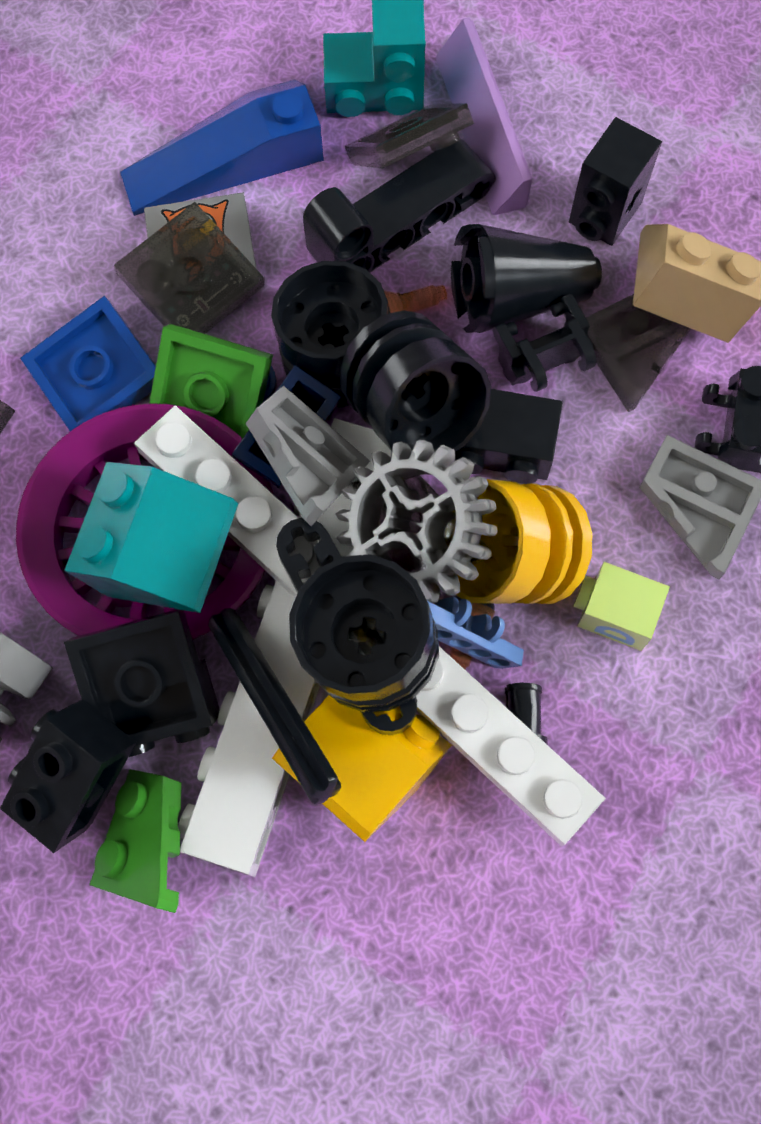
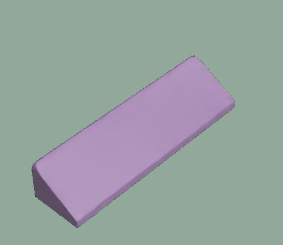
(492, 134)

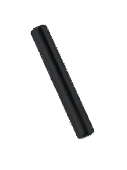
(275, 707)

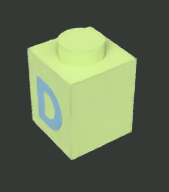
(621, 605)

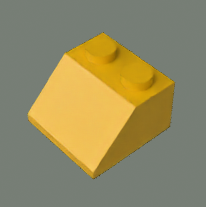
(373, 768)

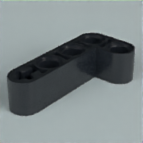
(397, 210)

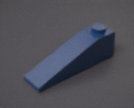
(241, 143)

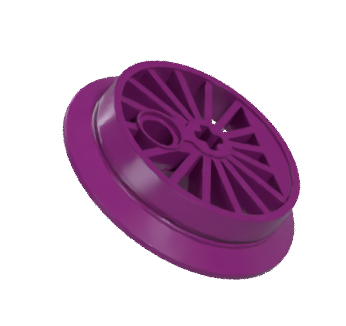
(62, 480)

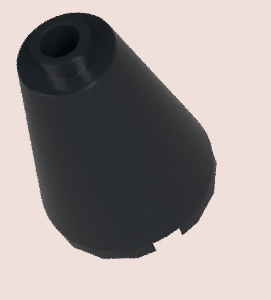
(516, 275)

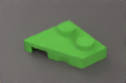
(141, 840)

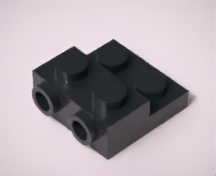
(146, 679)

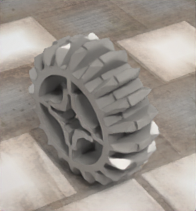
(389, 486)

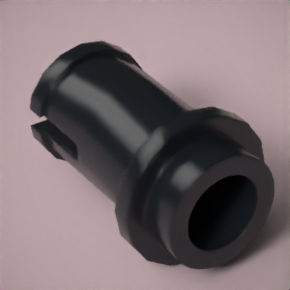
(525, 703)

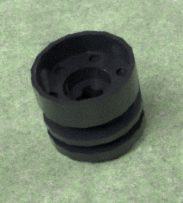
(321, 314)
(414, 383)
(347, 604)

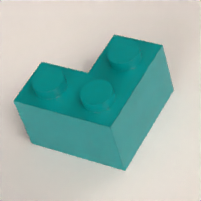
(378, 67)

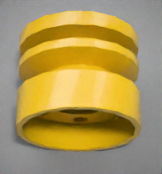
(538, 547)

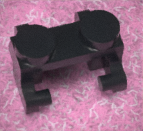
(531, 359)
(743, 421)

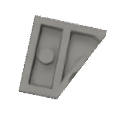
(304, 452)
(702, 501)

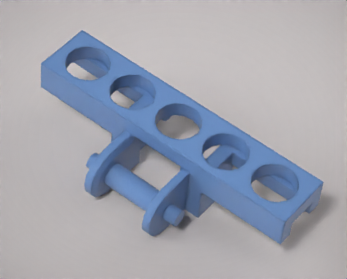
(473, 633)

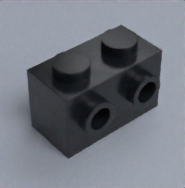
(66, 774)

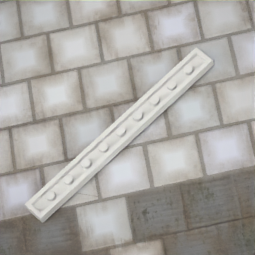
(450, 701)

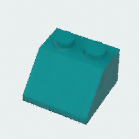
(151, 537)

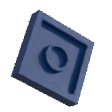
(91, 365)

